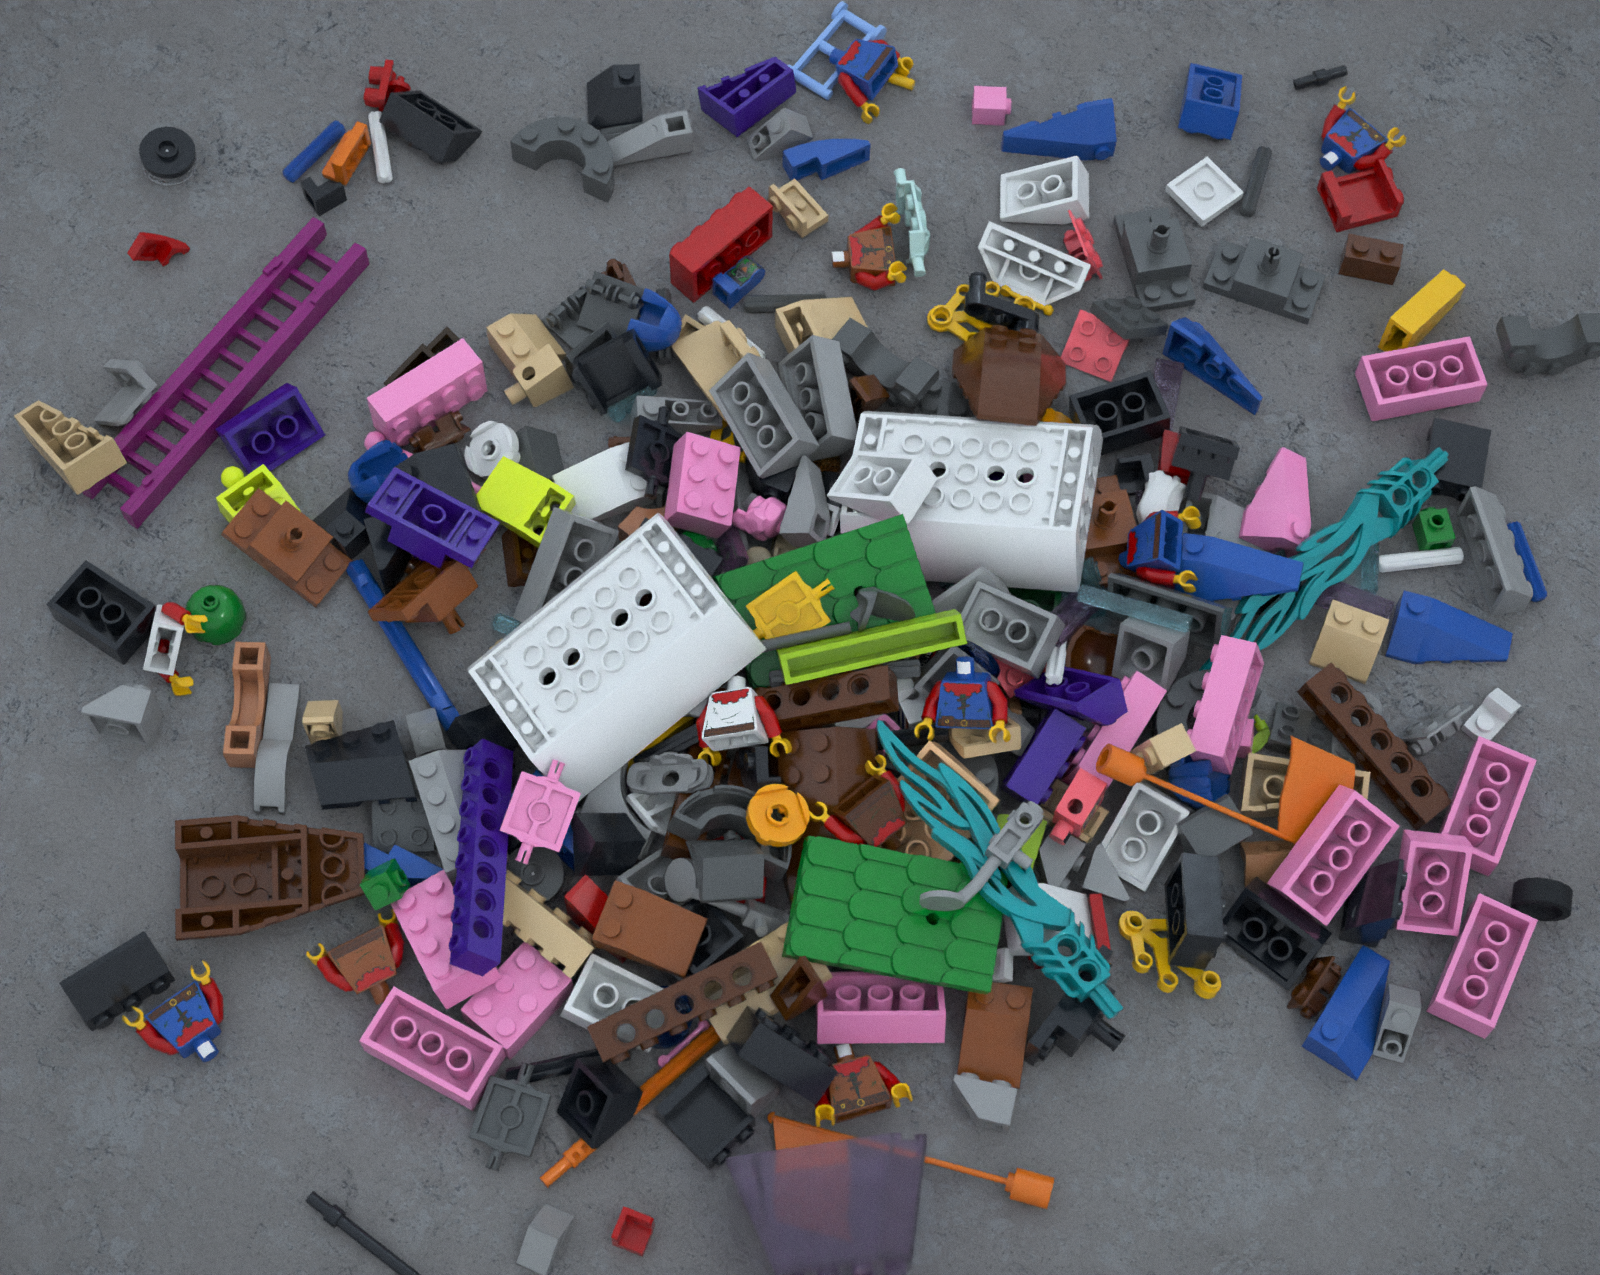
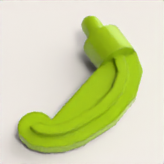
(1262, 736)

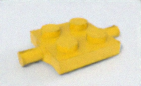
(789, 608)

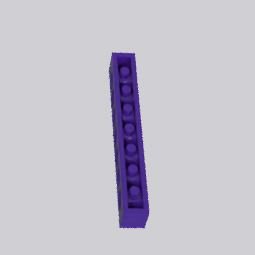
(481, 859)

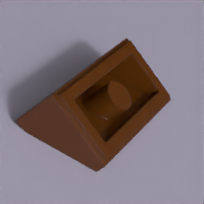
(518, 558)

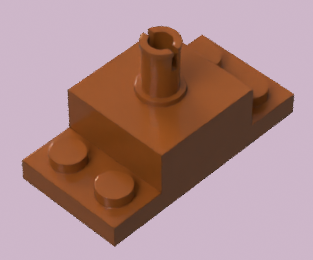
(1109, 527)
(287, 546)
(428, 596)

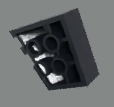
(360, 768)

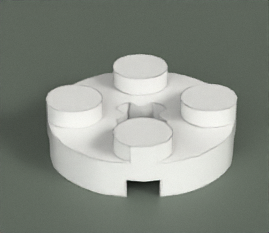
(483, 437)

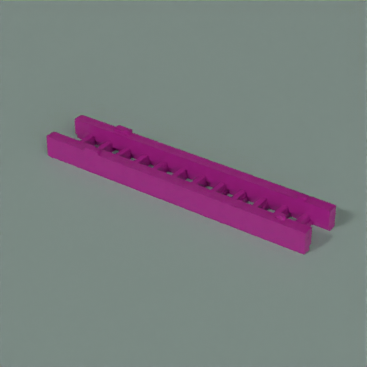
(252, 375)

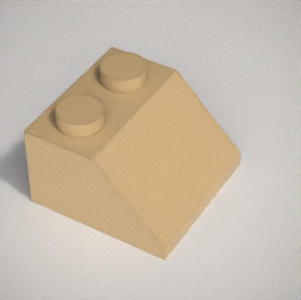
(519, 337)
(1349, 640)

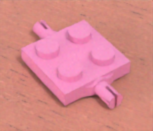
(540, 811)

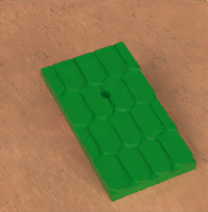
(862, 558)
(864, 914)

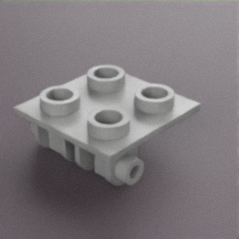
(1440, 725)

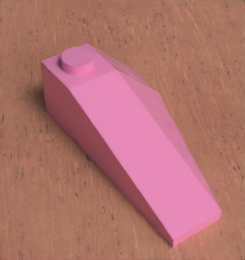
(1281, 506)

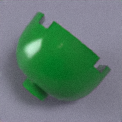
(223, 611)

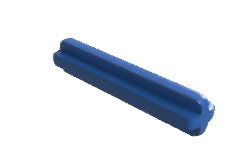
(313, 151)
(1530, 568)

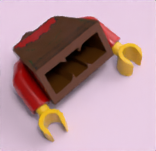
(870, 812)

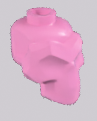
(761, 519)

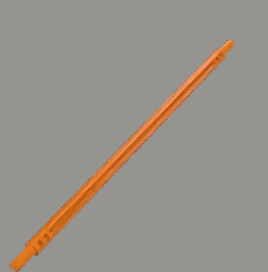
(651, 1088)

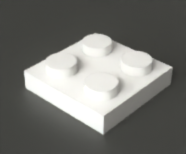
(1204, 191)

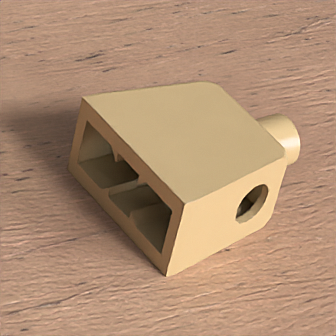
(539, 378)

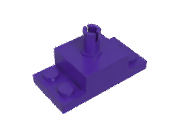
(430, 521)

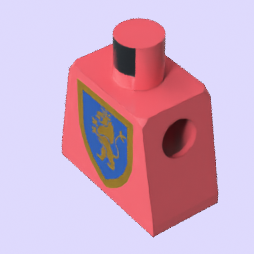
(1083, 800)

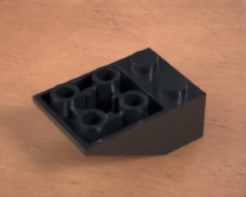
(1374, 904)

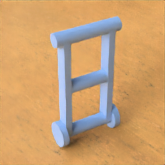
(838, 16)

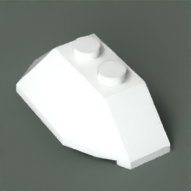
(1030, 265)

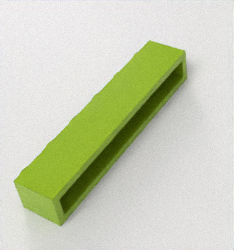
(871, 646)

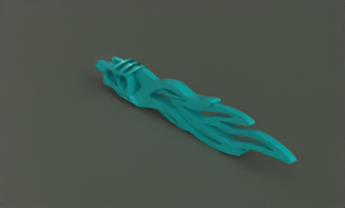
(1368, 530)
(1027, 919)

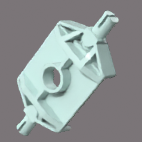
(909, 203)

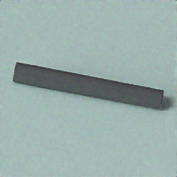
(807, 636)

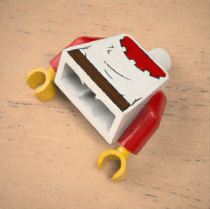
(165, 643)
(737, 720)

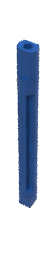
(404, 646)

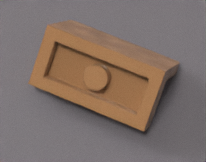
(1263, 858)

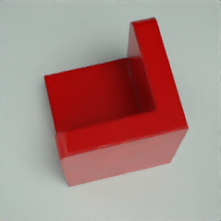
(633, 1231)

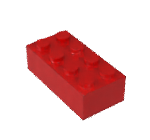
(720, 243)

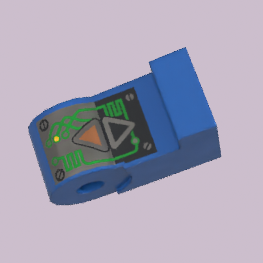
(737, 281)

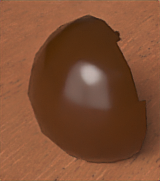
(1091, 650)

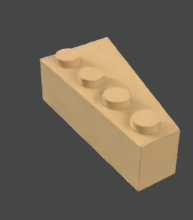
(71, 449)
(1263, 782)
(545, 928)

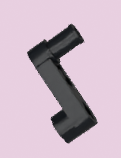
(996, 310)

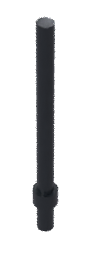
(337, 1217)

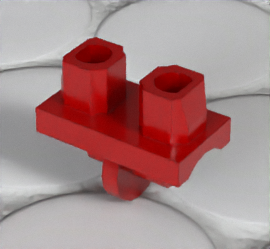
(387, 80)

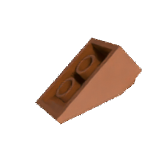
(648, 929)
(996, 1033)

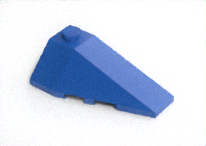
(1084, 132)
(1205, 359)
(1235, 570)
(1436, 631)
(1350, 1019)

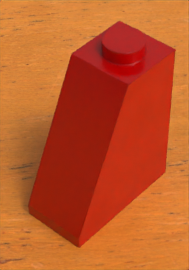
(585, 905)

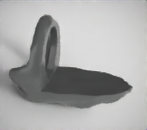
(880, 604)

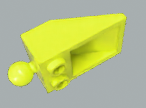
(242, 488)
(521, 499)

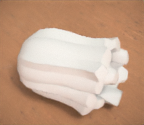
(1160, 493)

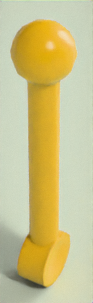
(1006, 291)

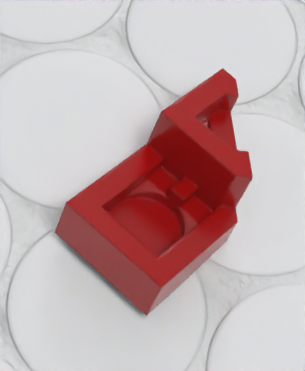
(156, 247)

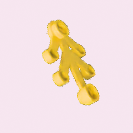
(952, 318)
(1145, 933)

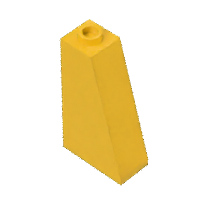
(1422, 312)

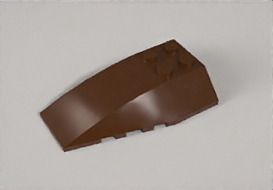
(1009, 374)
(822, 768)
(260, 873)

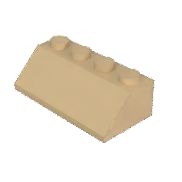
(773, 944)

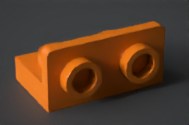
(348, 154)

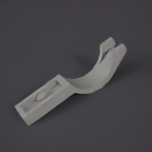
(275, 747)

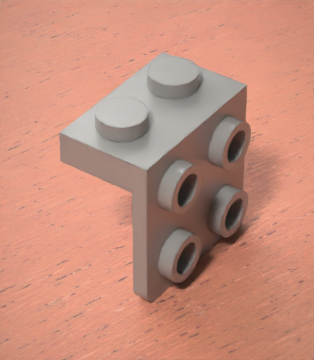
(134, 392)

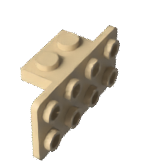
(712, 353)

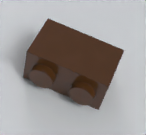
(1371, 259)

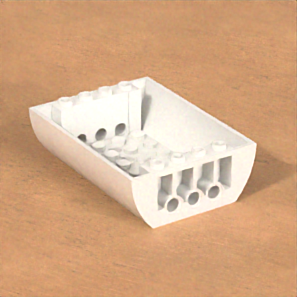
(1017, 530)
(629, 676)

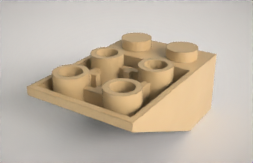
(814, 317)

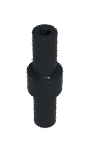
(1320, 77)

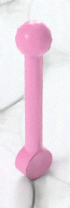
(664, 1059)

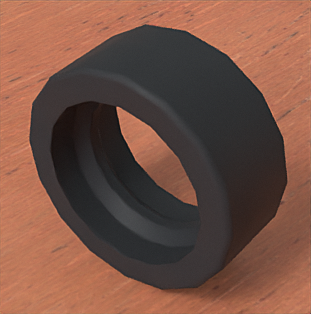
(1542, 898)

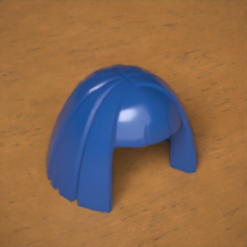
(658, 324)
(373, 468)
(1198, 779)

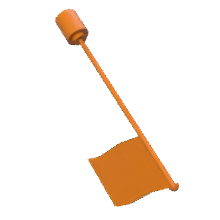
(1306, 788)
(1023, 1185)

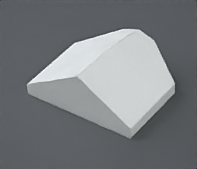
(654, 809)

